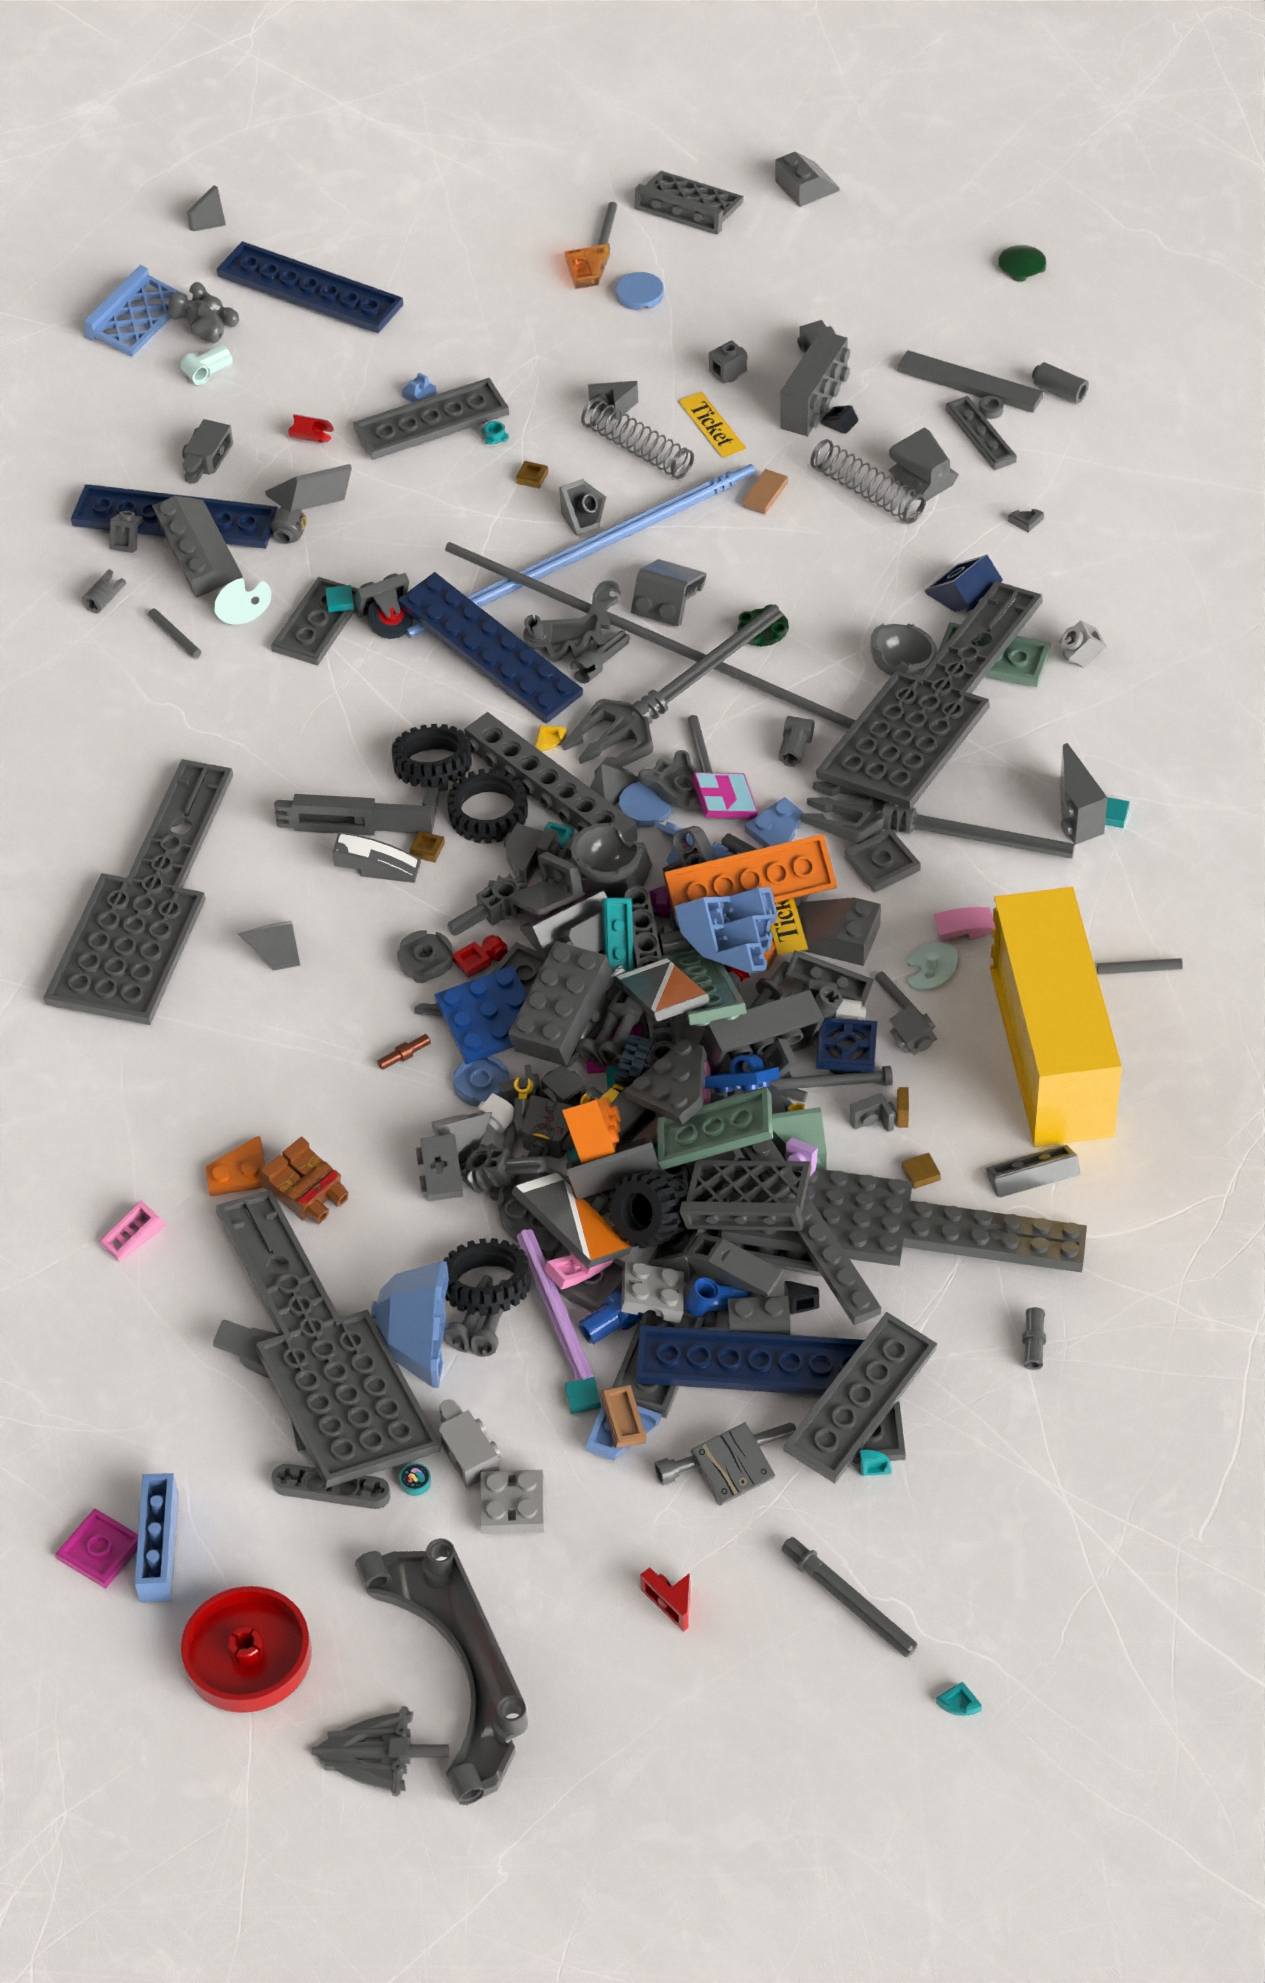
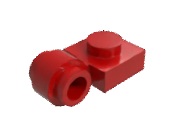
(476, 958)

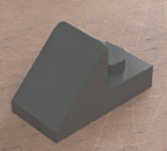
(619, 394)

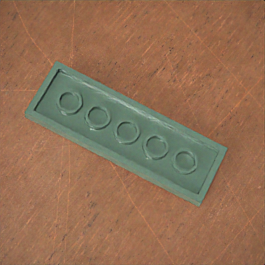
(714, 979)

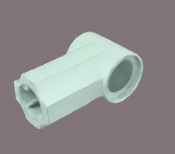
(200, 367)

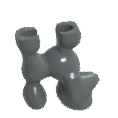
(203, 313)

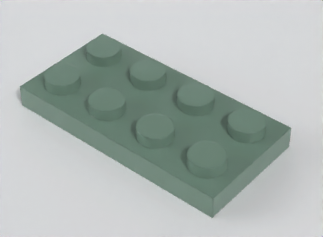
(1019, 663)
(716, 1129)

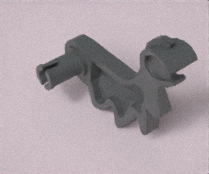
(574, 634)

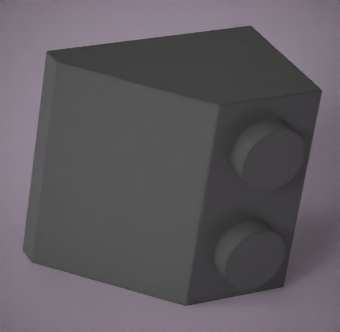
(803, 179)

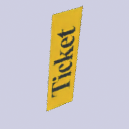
(712, 424)
(788, 929)

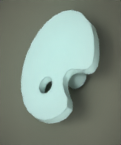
(234, 602)
(935, 959)

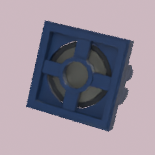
(846, 1045)

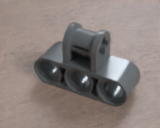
(689, 854)

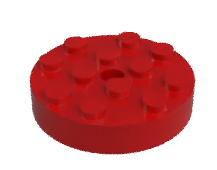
(249, 1677)

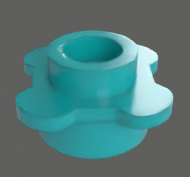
(494, 433)

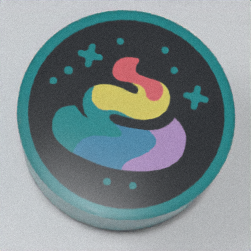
(415, 1479)

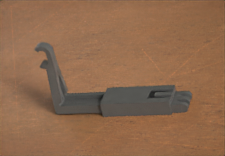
(356, 814)

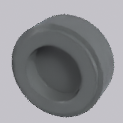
(991, 407)

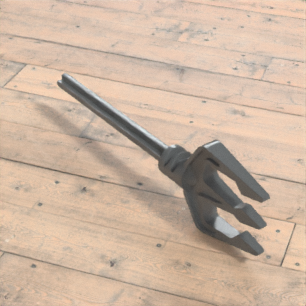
(634, 719)
(876, 815)

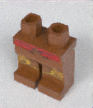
(304, 1182)

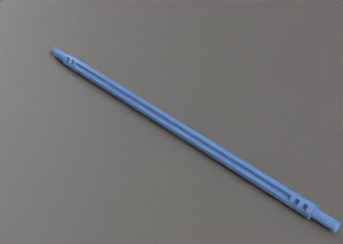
(606, 538)

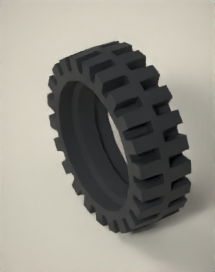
(427, 739)
(481, 783)
(493, 1297)

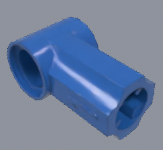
(709, 1296)
(607, 1319)

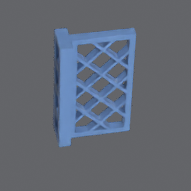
(120, 303)

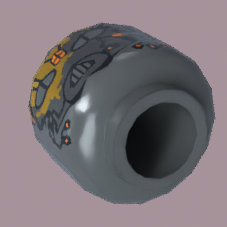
(288, 526)

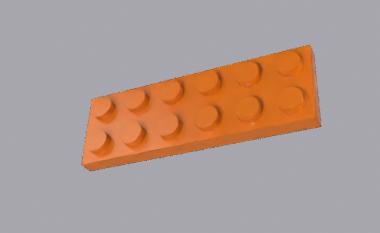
(788, 868)

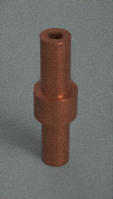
(403, 1052)

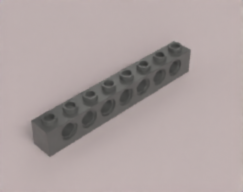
(544, 778)

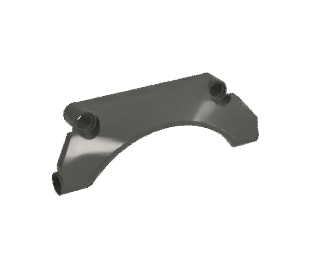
(447, 1602)

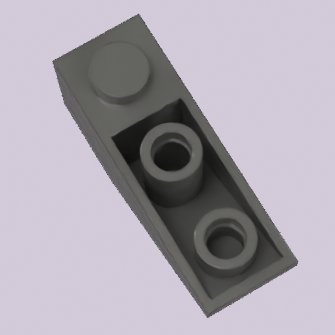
(732, 1265)

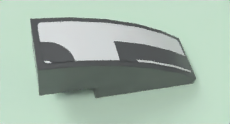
(374, 858)

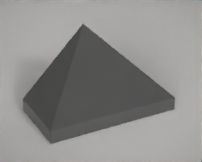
(206, 211)
(611, 782)

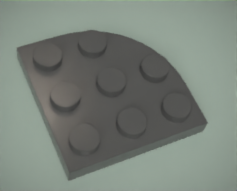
(517, 1217)

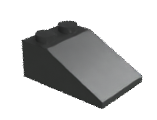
(1081, 800)
(840, 928)

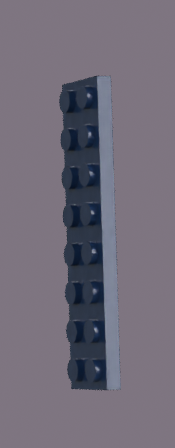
(310, 287)
(237, 521)
(490, 647)
(741, 1359)

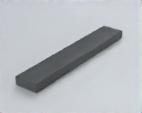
(969, 380)

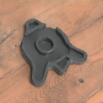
(673, 781)

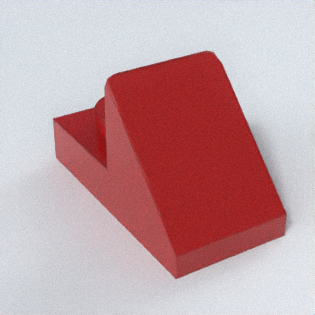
(670, 1599)

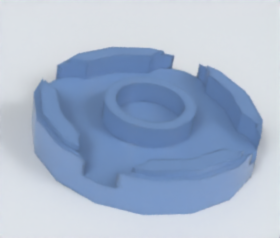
(639, 290)
(644, 805)
(479, 1080)

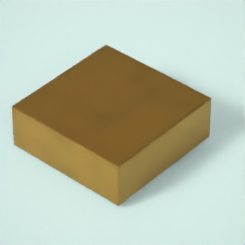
(532, 474)
(427, 846)
(902, 1107)
(921, 1170)

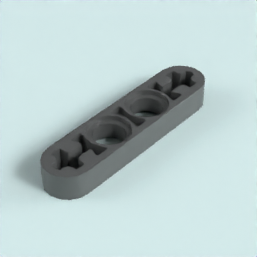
(330, 1494)

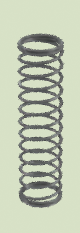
(598, 419)
(917, 513)

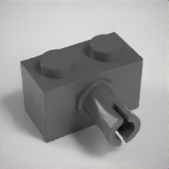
(759, 1314)

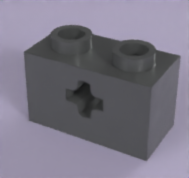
(443, 1150)

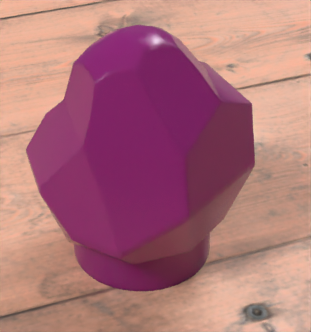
(660, 901)

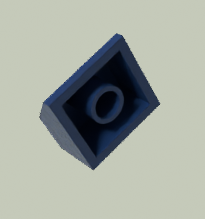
(965, 584)

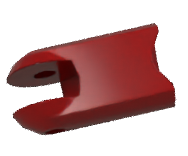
(310, 429)

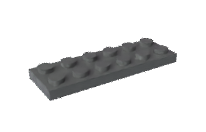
(430, 418)
(860, 1397)

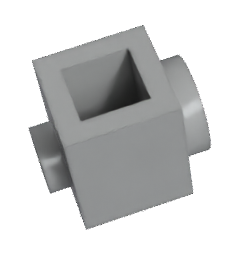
(1081, 643)

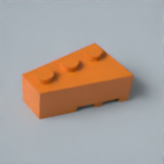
(594, 1128)

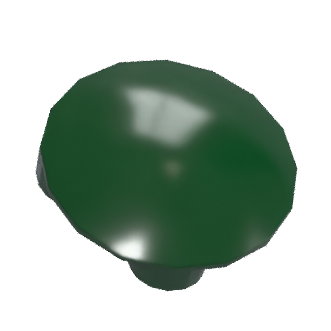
(1022, 262)
(771, 634)

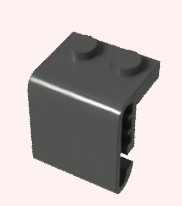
(663, 591)

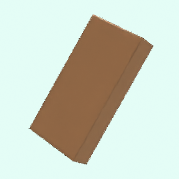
(765, 491)
(623, 1416)

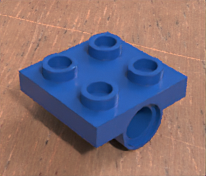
(739, 1079)

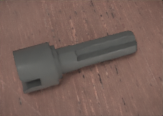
(591, 663)

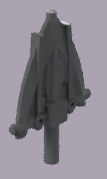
(345, 1748)

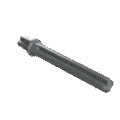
(847, 1595)

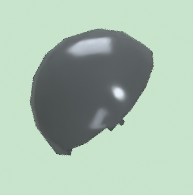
(902, 648)
(604, 854)

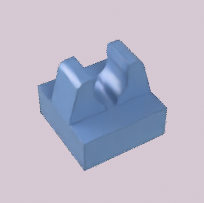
(418, 389)

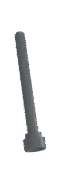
(668, 1469)

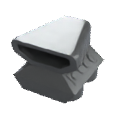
(922, 465)

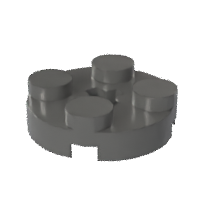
(425, 968)

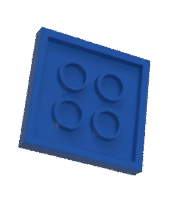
(482, 1013)

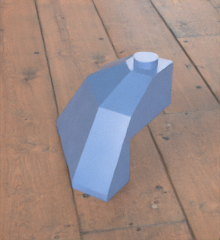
(730, 927)
(414, 1319)

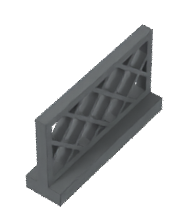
(688, 211)
(744, 1213)

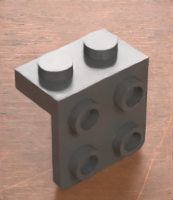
(558, 886)

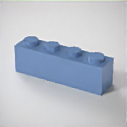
(156, 1538)

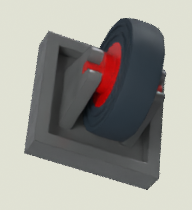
(382, 607)

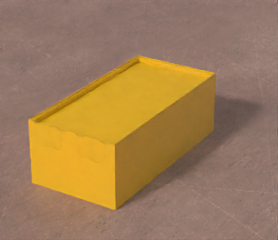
(1055, 1017)

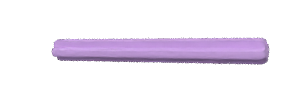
(555, 1306)

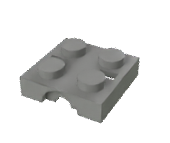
(653, 1290)
(517, 1503)

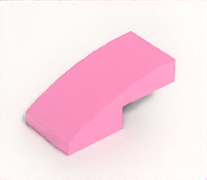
(962, 921)
(570, 1271)

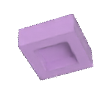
(801, 1151)

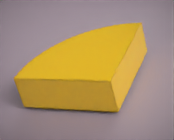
(550, 737)

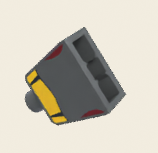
(633, 1116)

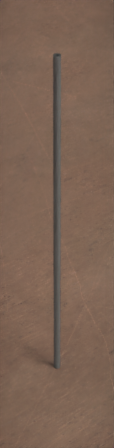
(650, 635)

